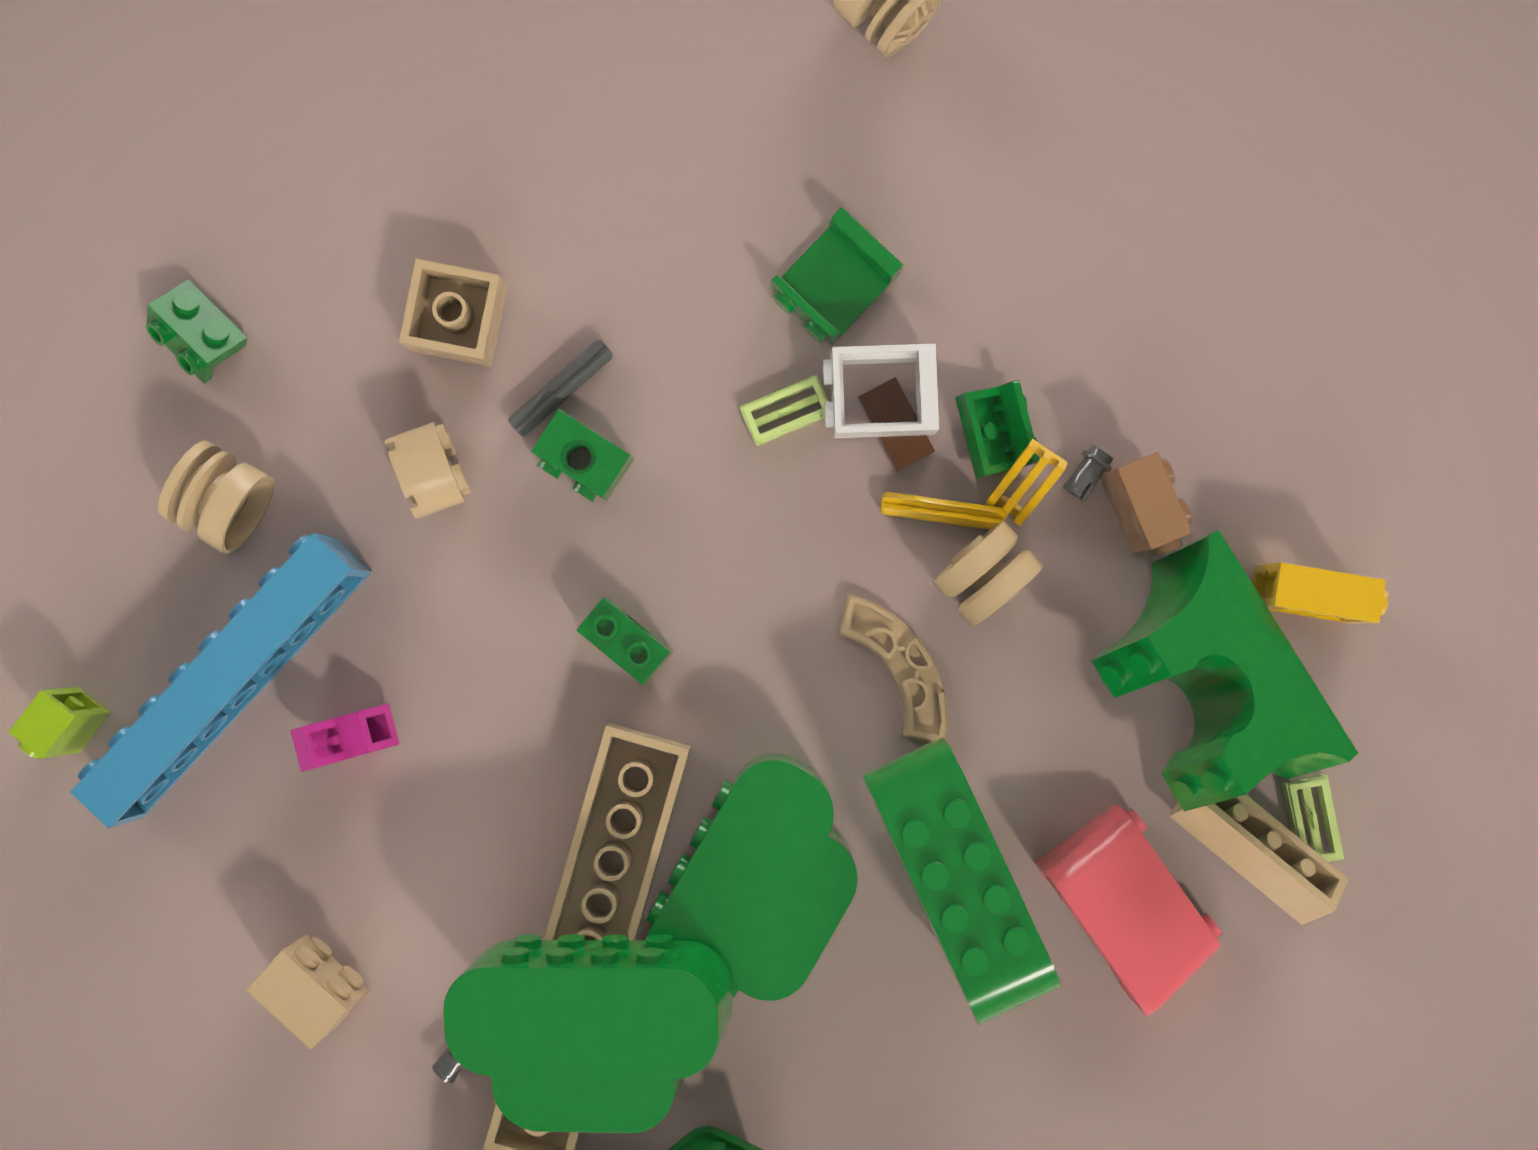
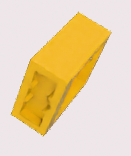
(1321, 593)

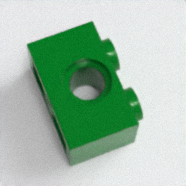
(567, 435)
(624, 640)

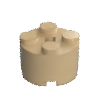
(425, 469)

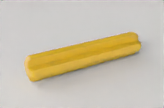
(941, 510)

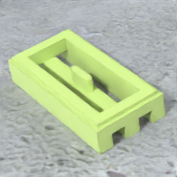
(753, 425)
(1328, 813)

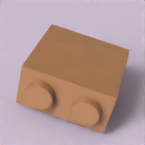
(1148, 505)

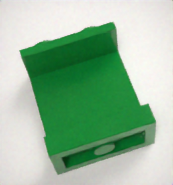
(836, 278)

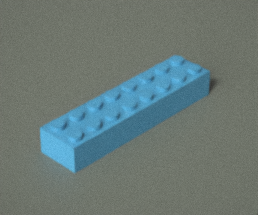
(220, 680)

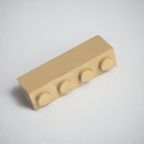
(1267, 856)

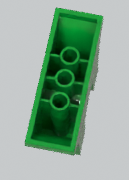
(1238, 670)

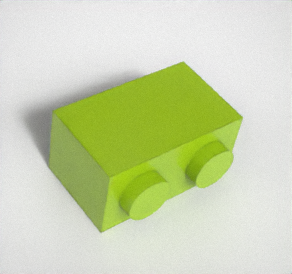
(58, 722)

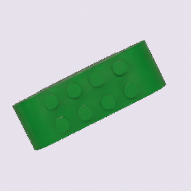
(762, 878)
(961, 880)
(588, 1027)

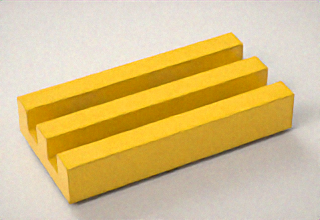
(1010, 504)

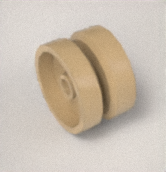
(989, 576)

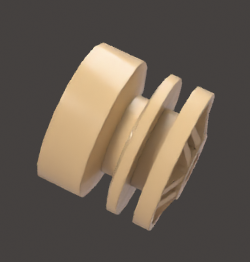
(892, 22)
(216, 496)

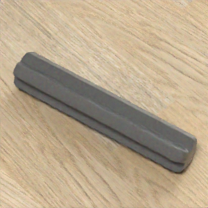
(560, 387)

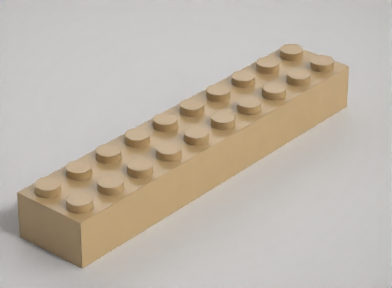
(609, 866)

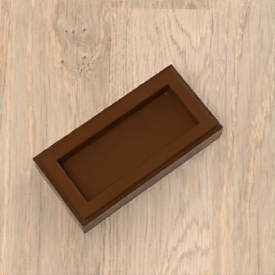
(887, 405)

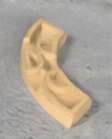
(907, 660)

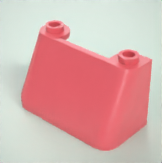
(1130, 907)

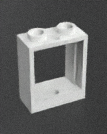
(926, 389)

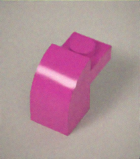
(344, 737)

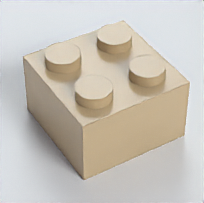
(453, 312)
(308, 990)

